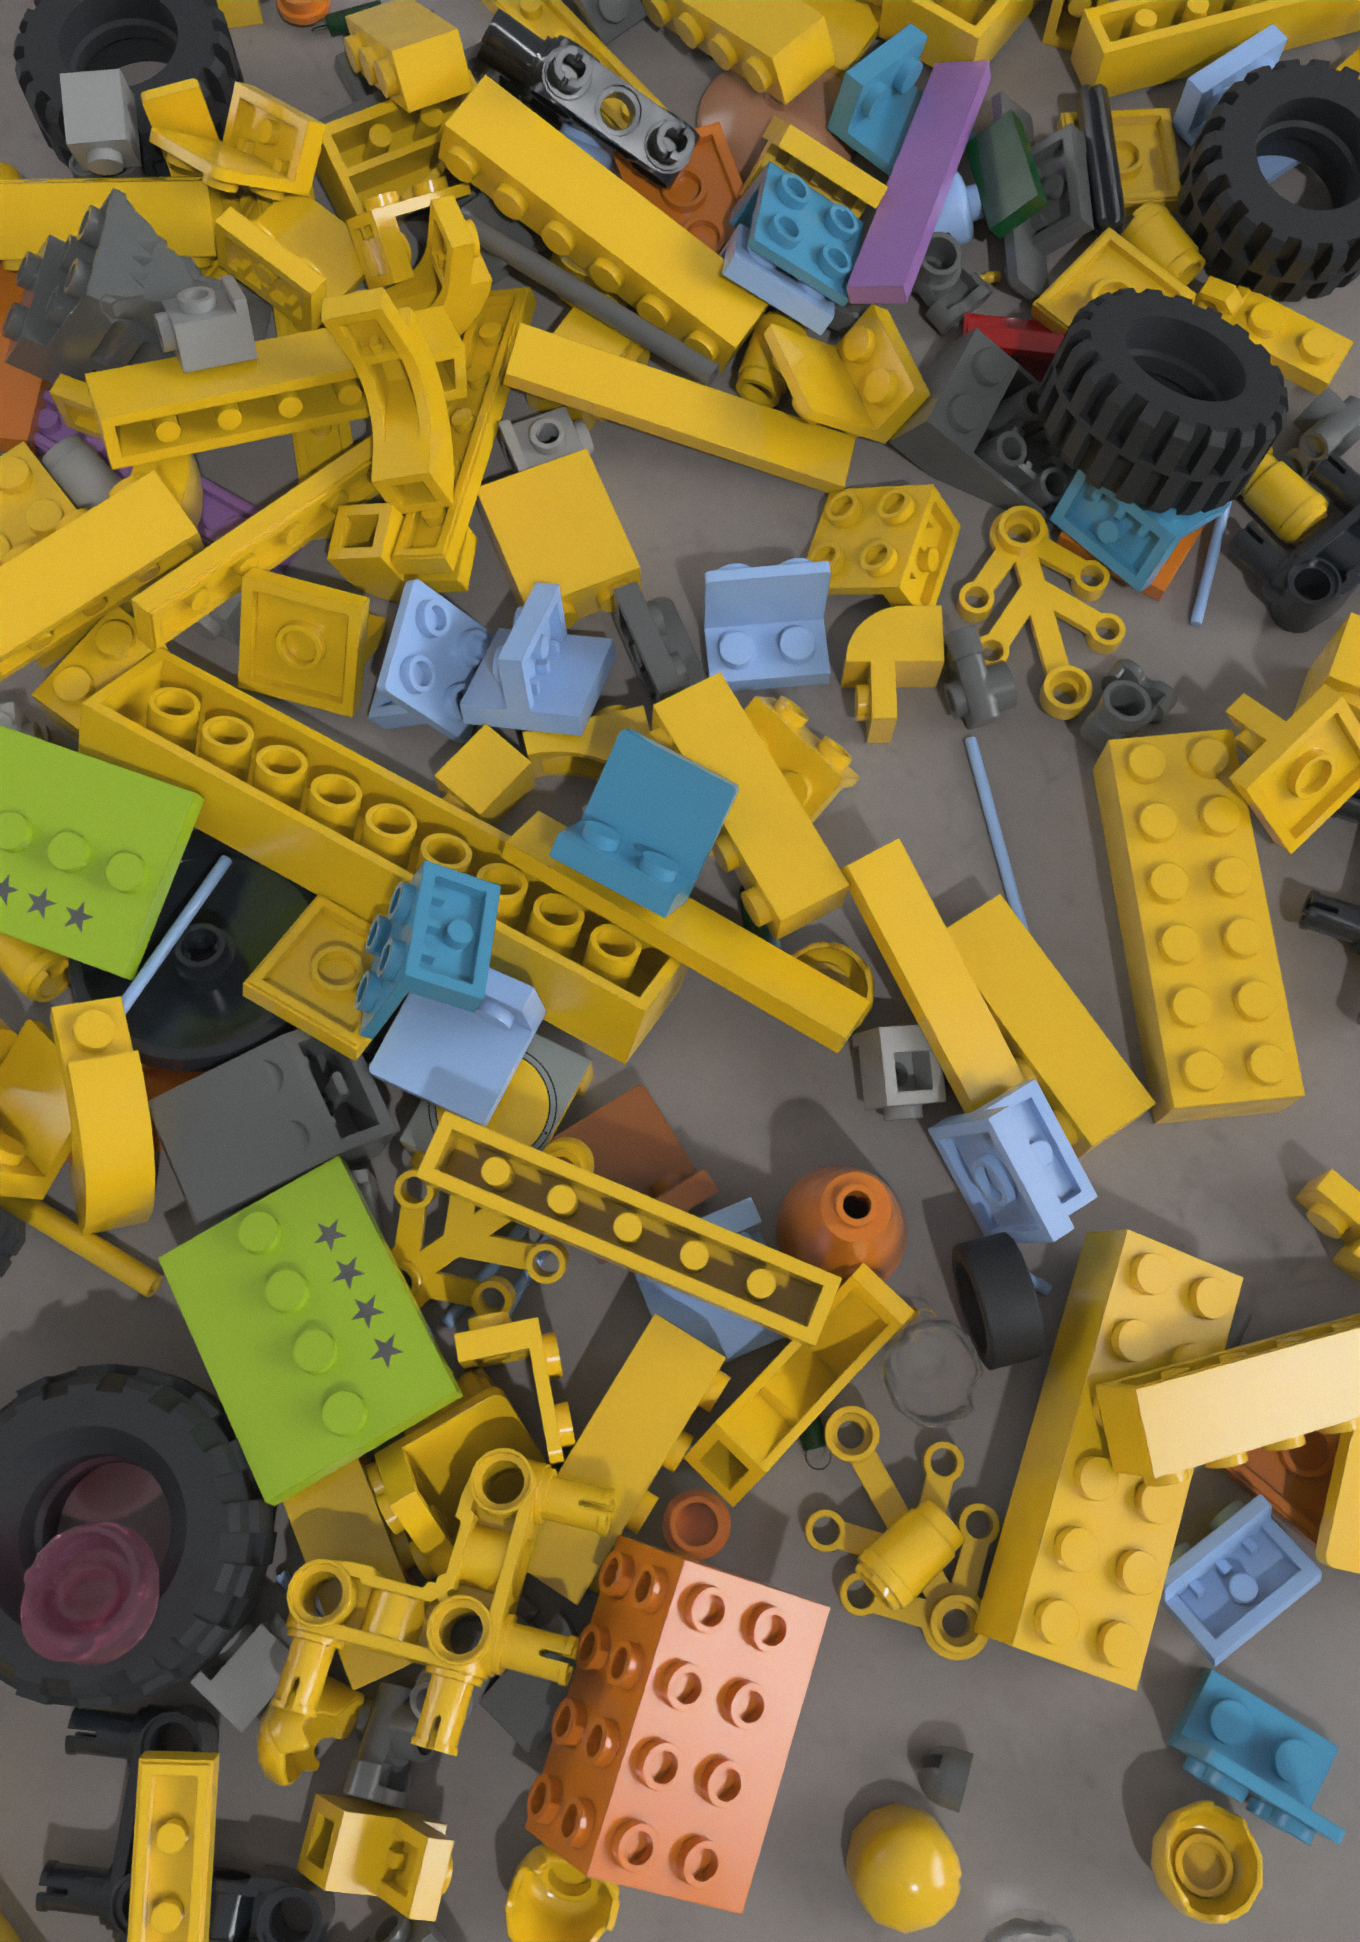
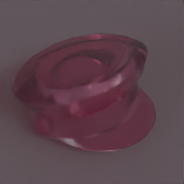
(90, 1594)

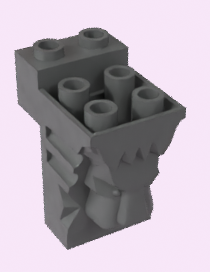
(97, 293)

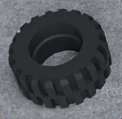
(116, 33)
(1240, 218)
(1162, 401)

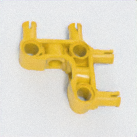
(417, 1622)

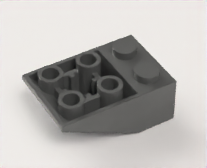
(985, 429)
(268, 1122)

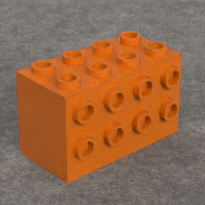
(676, 1726)

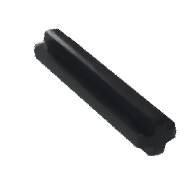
(1102, 159)

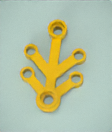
(1041, 603)
(471, 1237)
(939, 1594)

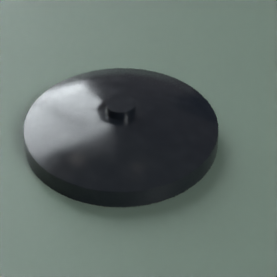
(194, 1003)

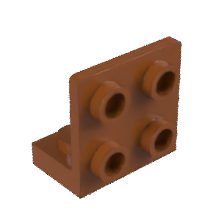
(640, 1151)

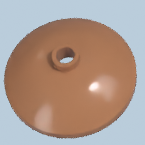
(746, 115)

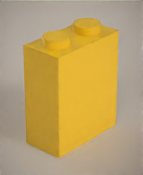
(559, 530)

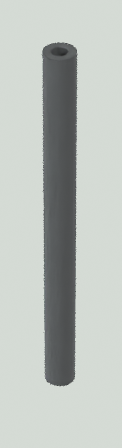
(595, 303)

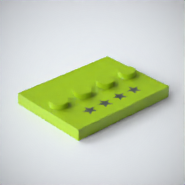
(86, 851)
(308, 1330)

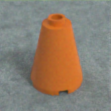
(819, 1232)

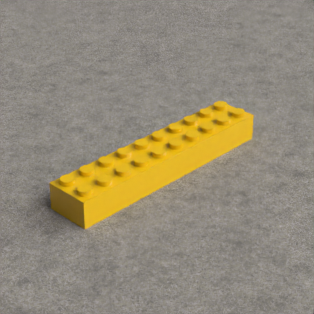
(361, 830)

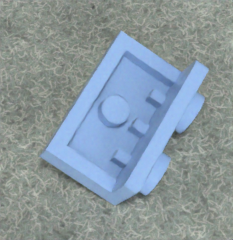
(774, 284)
(1235, 1579)

